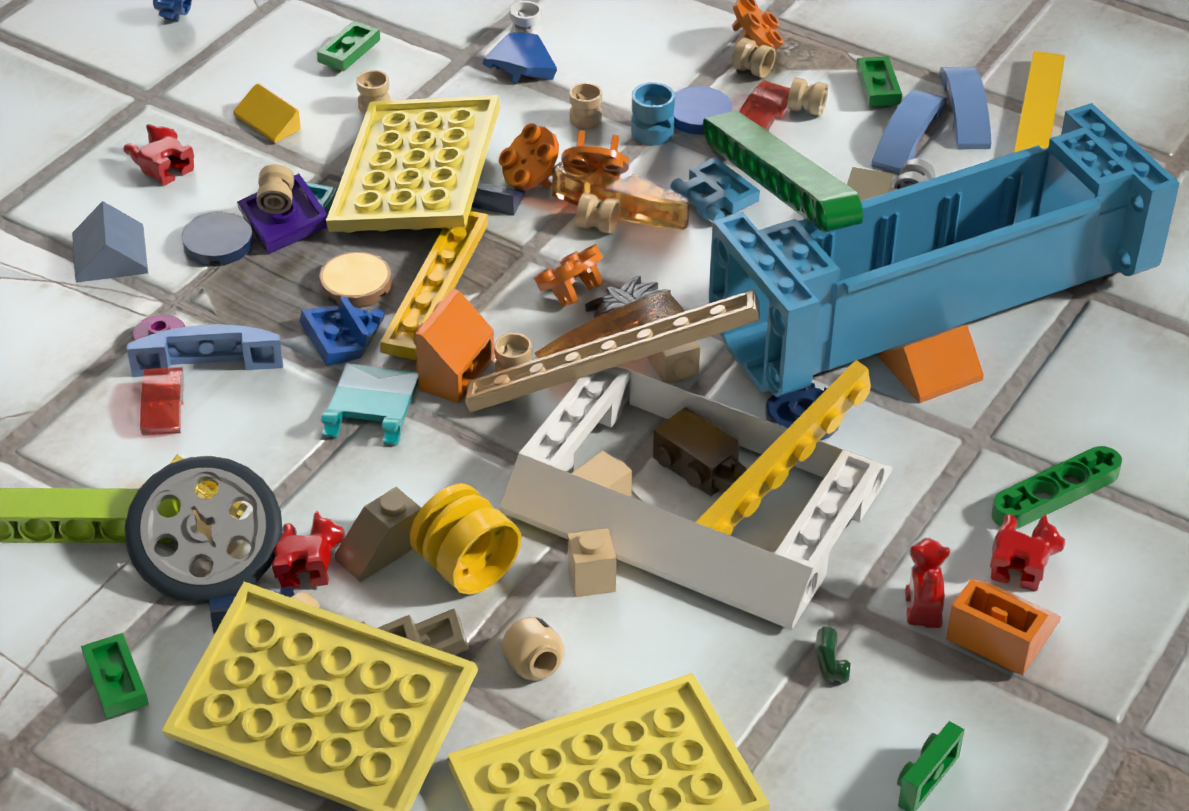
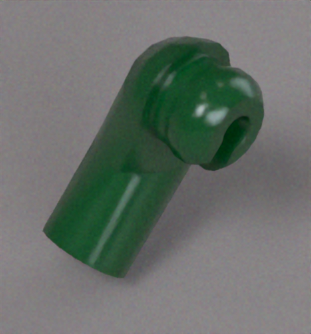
(825, 651)

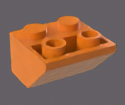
(452, 348)
(999, 625)

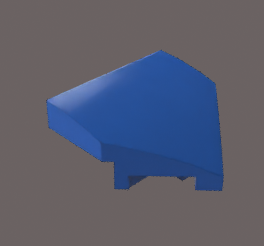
(521, 55)
(341, 331)

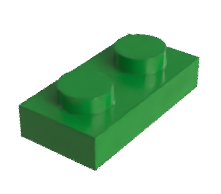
(348, 45)
(878, 81)
(114, 675)
(935, 760)

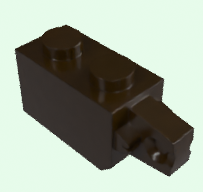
(698, 452)

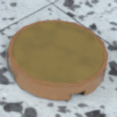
(355, 276)

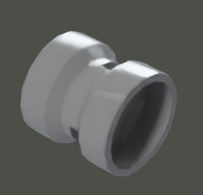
(914, 172)

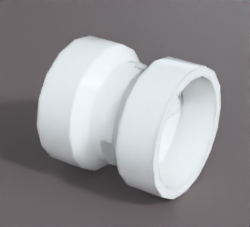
(526, 18)

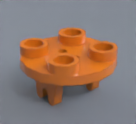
(756, 24)
(589, 157)
(530, 158)
(573, 265)

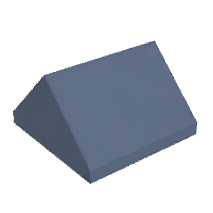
(108, 245)

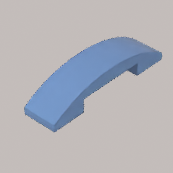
(968, 106)
(906, 129)
(206, 344)

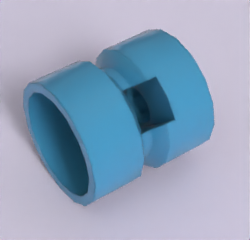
(652, 113)

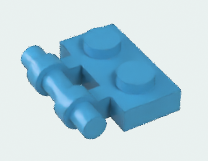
(721, 184)

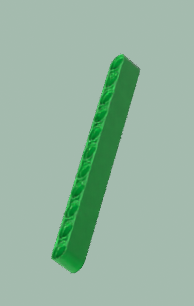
(784, 171)

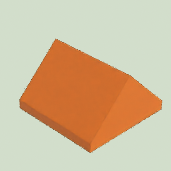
(935, 363)

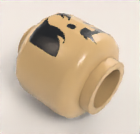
(533, 648)

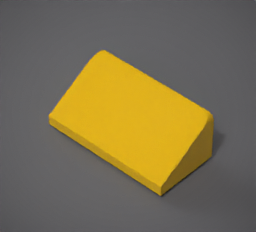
(268, 114)

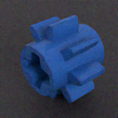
(172, 8)

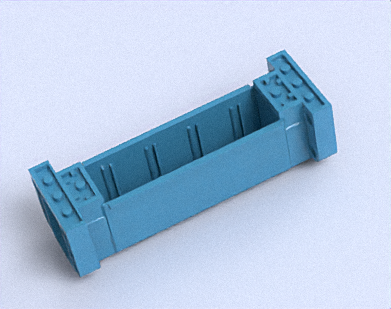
(942, 252)

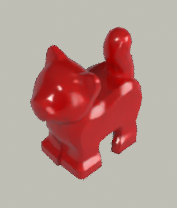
(161, 154)
(306, 553)
(1024, 553)
(926, 584)

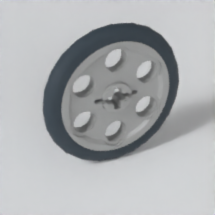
(178, 482)

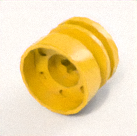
(465, 538)

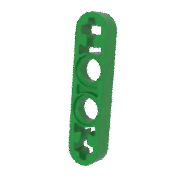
(1052, 482)

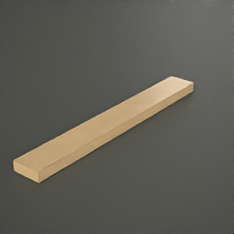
(613, 350)

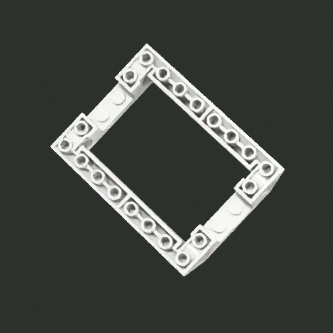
(671, 546)

